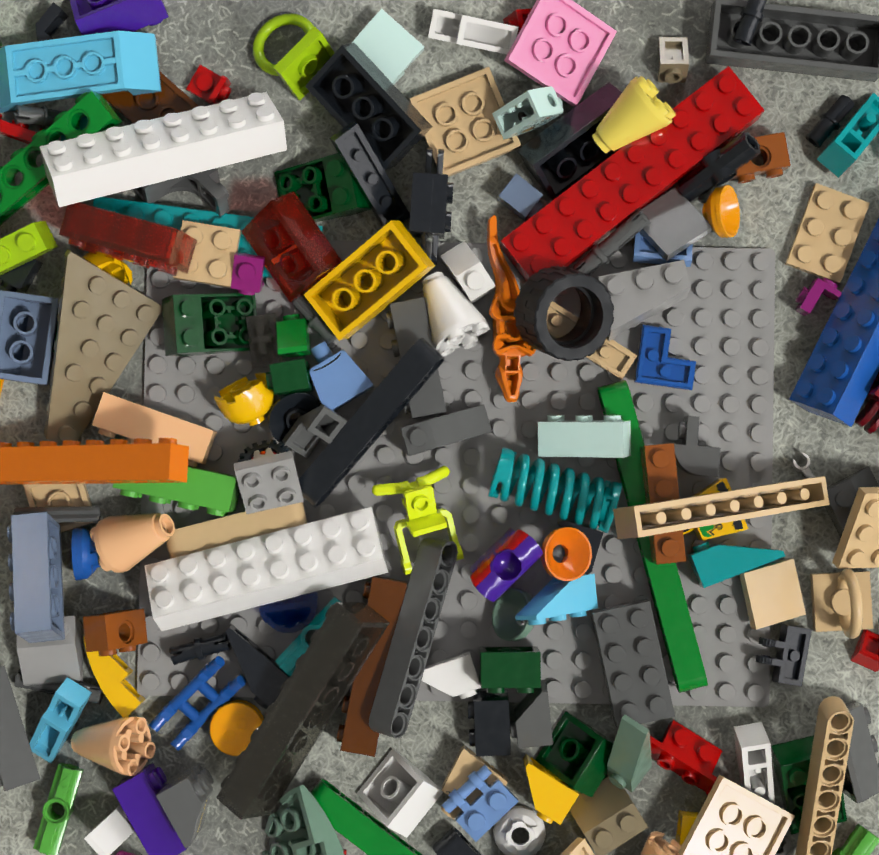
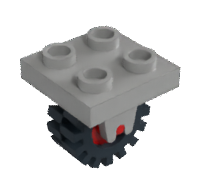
(267, 477)

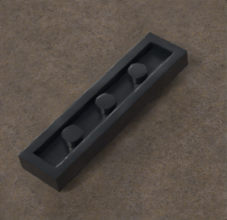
(369, 174)

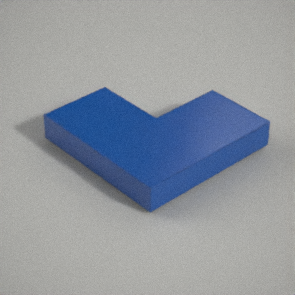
(656, 367)

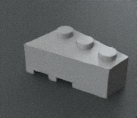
(645, 293)

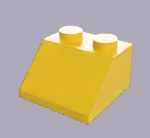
(549, 793)

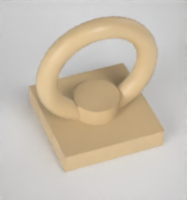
(842, 602)

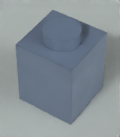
(521, 197)

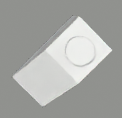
(468, 272)
(453, 676)
(110, 832)

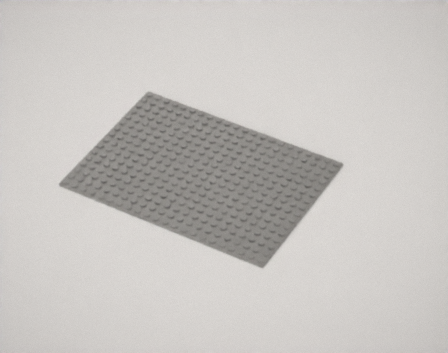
(720, 325)

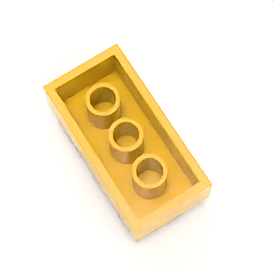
(369, 280)

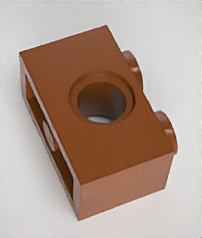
(775, 157)
(115, 631)

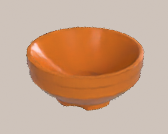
(576, 558)

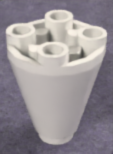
(451, 315)

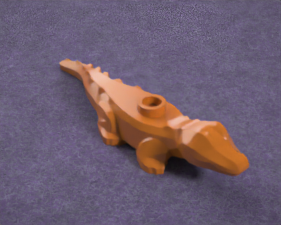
(507, 339)

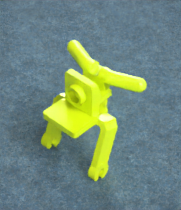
(421, 511)

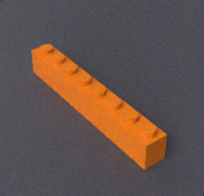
(94, 462)

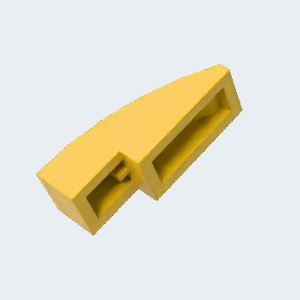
(111, 677)

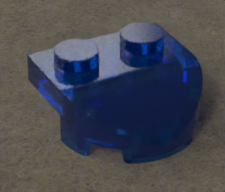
(292, 613)

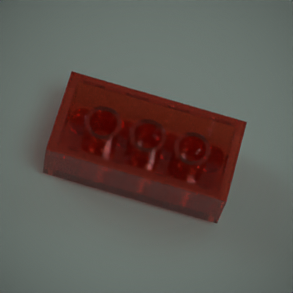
(128, 238)

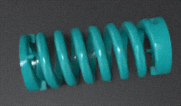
(605, 499)

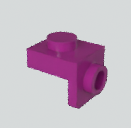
(247, 273)
(809, 296)

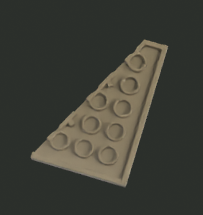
(96, 337)

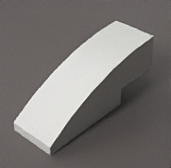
(472, 31)

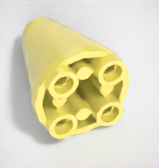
(633, 116)

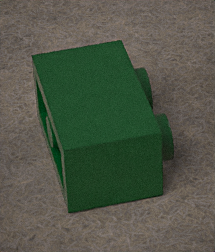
(289, 377)

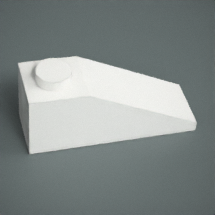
(755, 759)

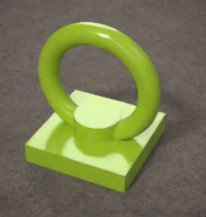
(301, 61)

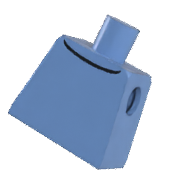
(337, 377)

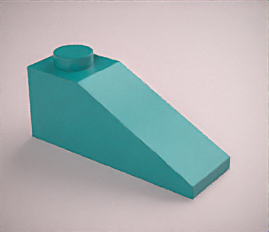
(852, 138)
(721, 562)

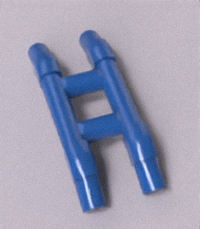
(197, 718)

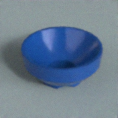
(84, 554)

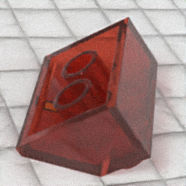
(291, 244)

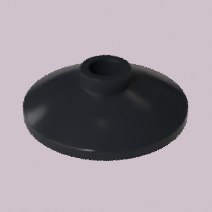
(280, 413)

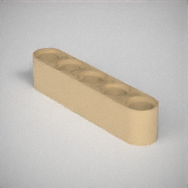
(234, 529)

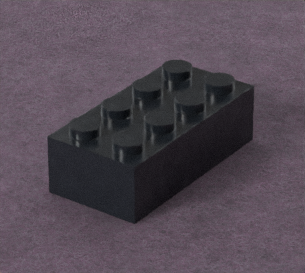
(359, 92)

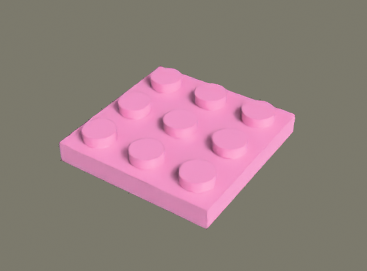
(561, 47)

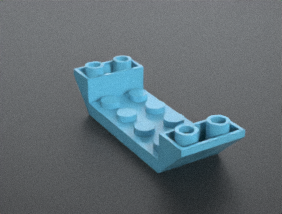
(78, 65)

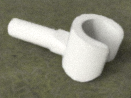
(805, 469)

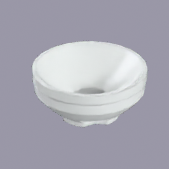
(519, 817)

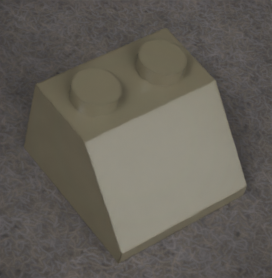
(607, 817)

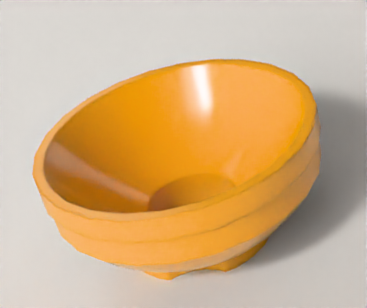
(723, 211)

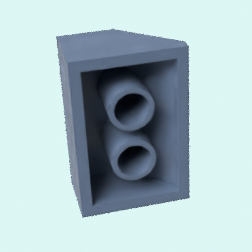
(27, 337)

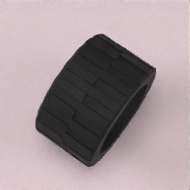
(594, 318)

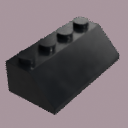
(566, 148)

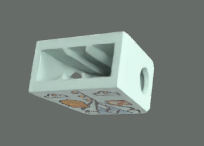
(538, 104)

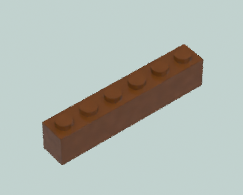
(385, 598)

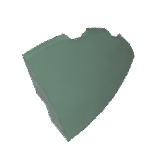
(301, 827)

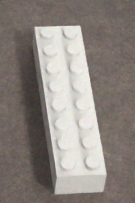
(163, 148)
(265, 569)

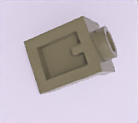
(673, 59)

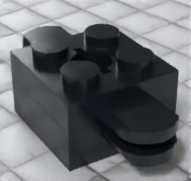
(429, 203)

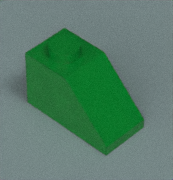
(293, 337)

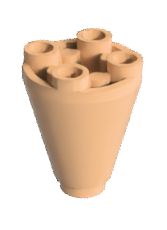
(129, 539)
(117, 744)

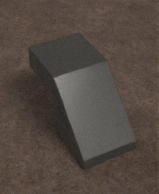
(311, 428)

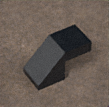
(50, 22)

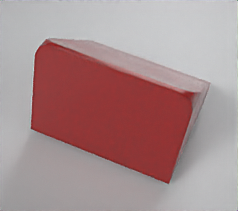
(867, 651)

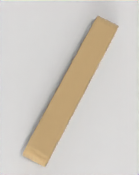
(825, 778)

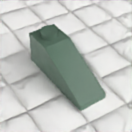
(629, 755)

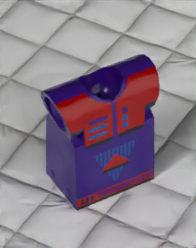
(504, 563)

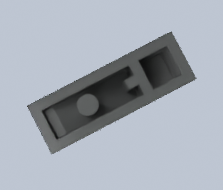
(446, 430)

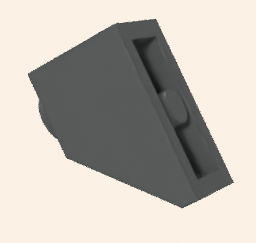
(533, 719)

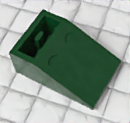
(323, 188)
(206, 323)
(791, 769)

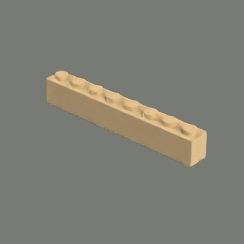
(720, 507)

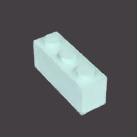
(584, 437)

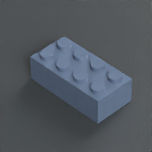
(36, 577)

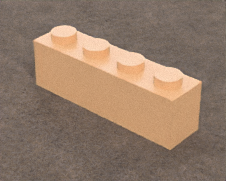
(138, 421)

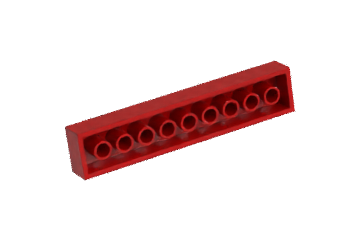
(633, 177)

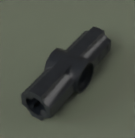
(719, 167)

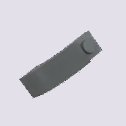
(204, 184)

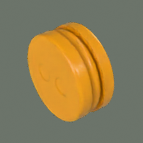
(233, 726)

